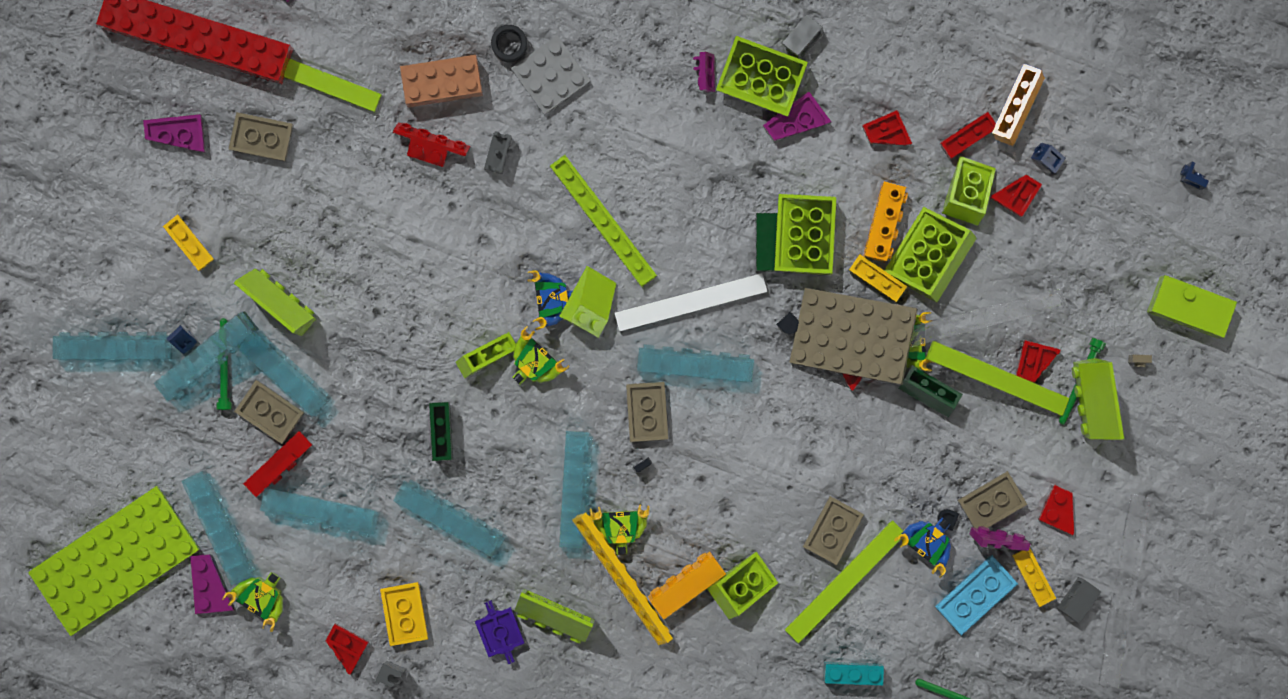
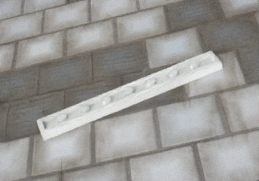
(690, 302)

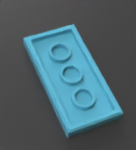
(976, 595)

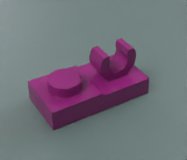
(706, 71)

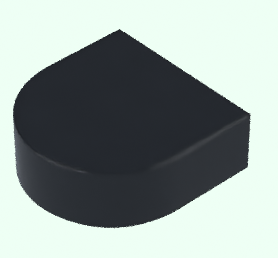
(788, 324)
(642, 465)
(950, 516)

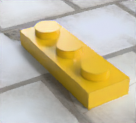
(188, 242)
(877, 278)
(1033, 577)

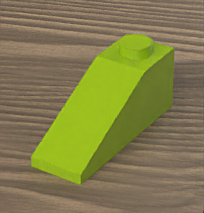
(486, 355)

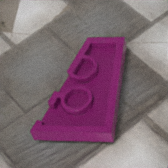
(803, 116)
(177, 131)
(984, 536)
(207, 586)

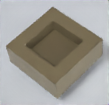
(1140, 360)

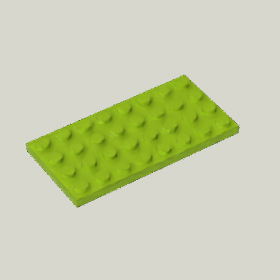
(114, 560)

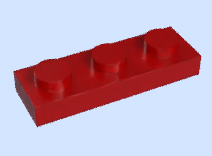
(968, 135)

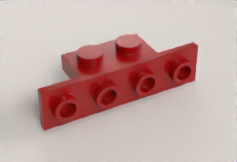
(429, 146)
(282, 460)

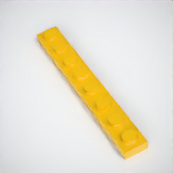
(622, 579)

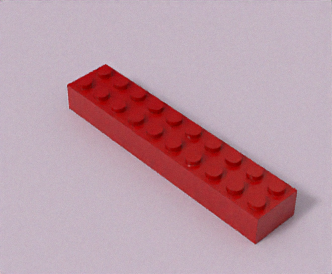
(197, 37)

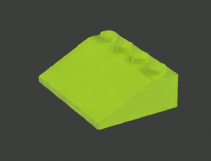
(761, 76)
(805, 234)
(930, 254)
(275, 301)
(1097, 399)
(554, 615)

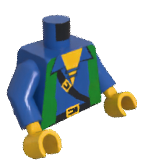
(551, 298)
(929, 542)

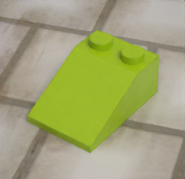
(969, 191)
(590, 302)
(742, 586)

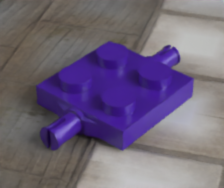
(499, 632)

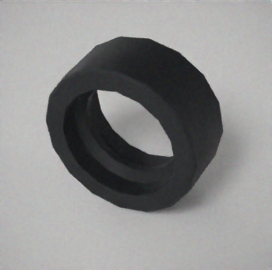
(509, 29)

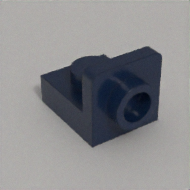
(1048, 157)
(1193, 179)
(182, 339)

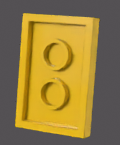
(404, 613)

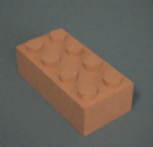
(441, 81)

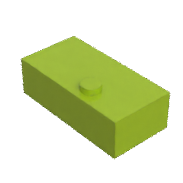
(1192, 307)

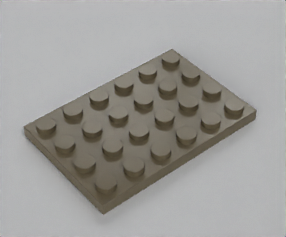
(853, 336)

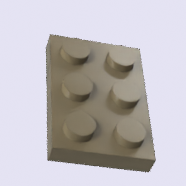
(261, 137)
(269, 411)
(647, 411)
(992, 501)
(833, 530)

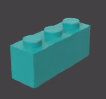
(853, 673)

